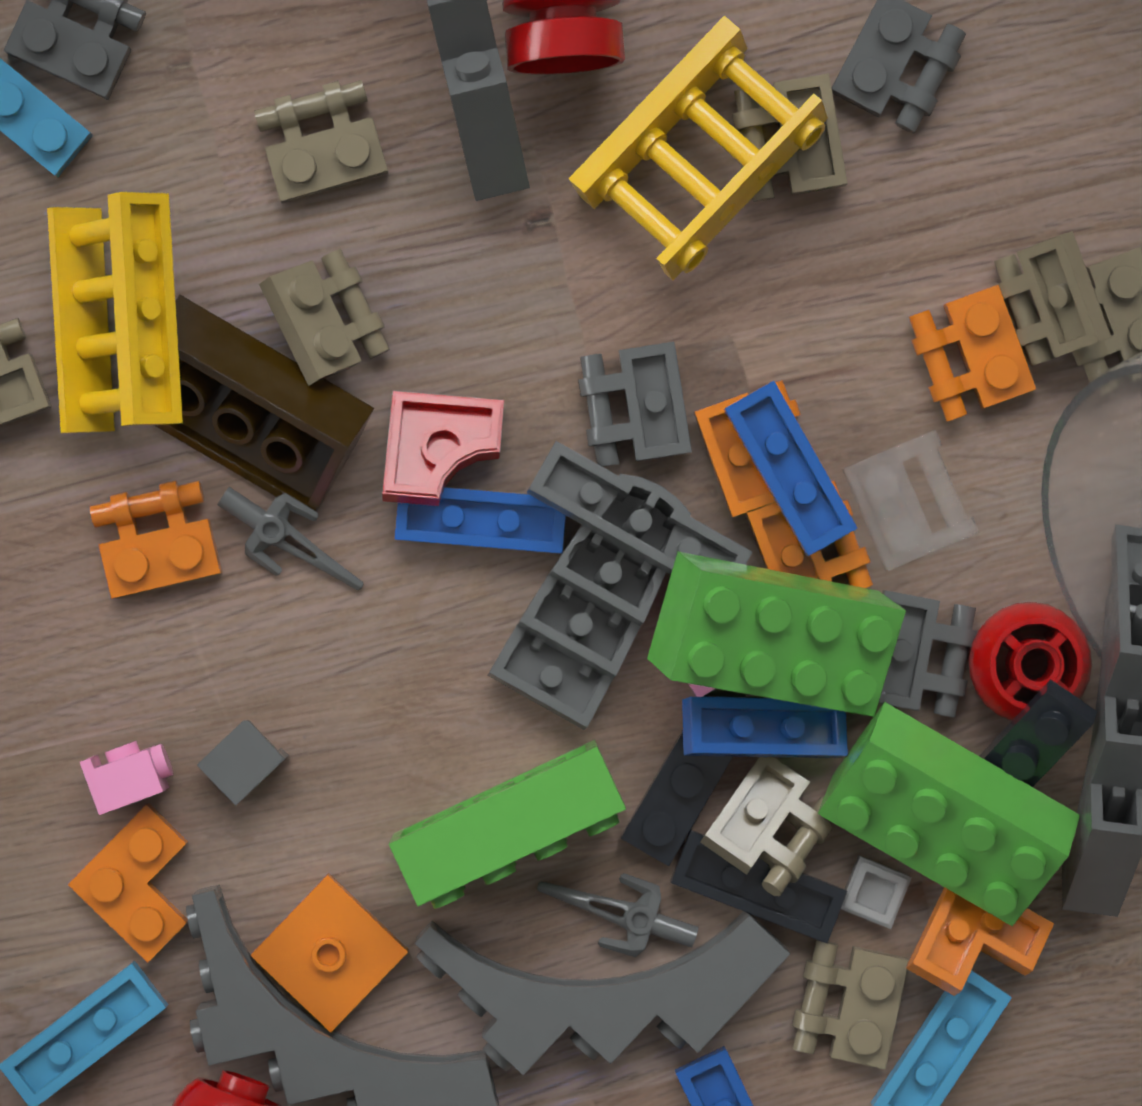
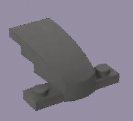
(601, 584)

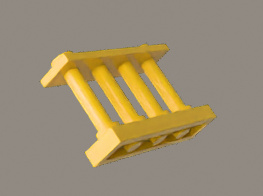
(683, 97)
(142, 308)

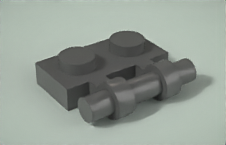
(72, 50)
(881, 55)
(652, 399)
(909, 663)

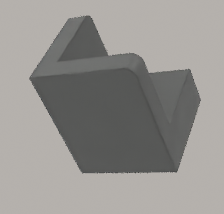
(241, 761)

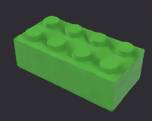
(775, 634)
(949, 814)
(506, 824)

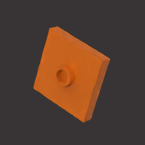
(329, 952)

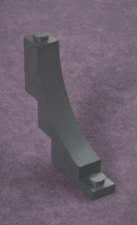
(1110, 803)

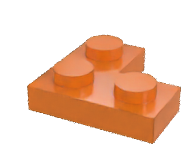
(120, 886)
(962, 930)

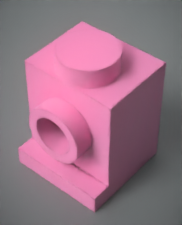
(127, 775)

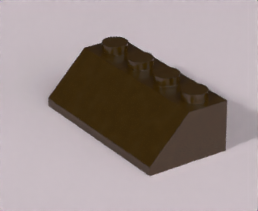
(257, 411)

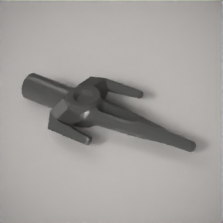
(273, 527)
(639, 917)

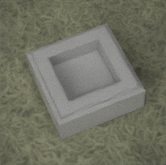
(875, 891)

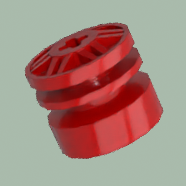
(562, 37)

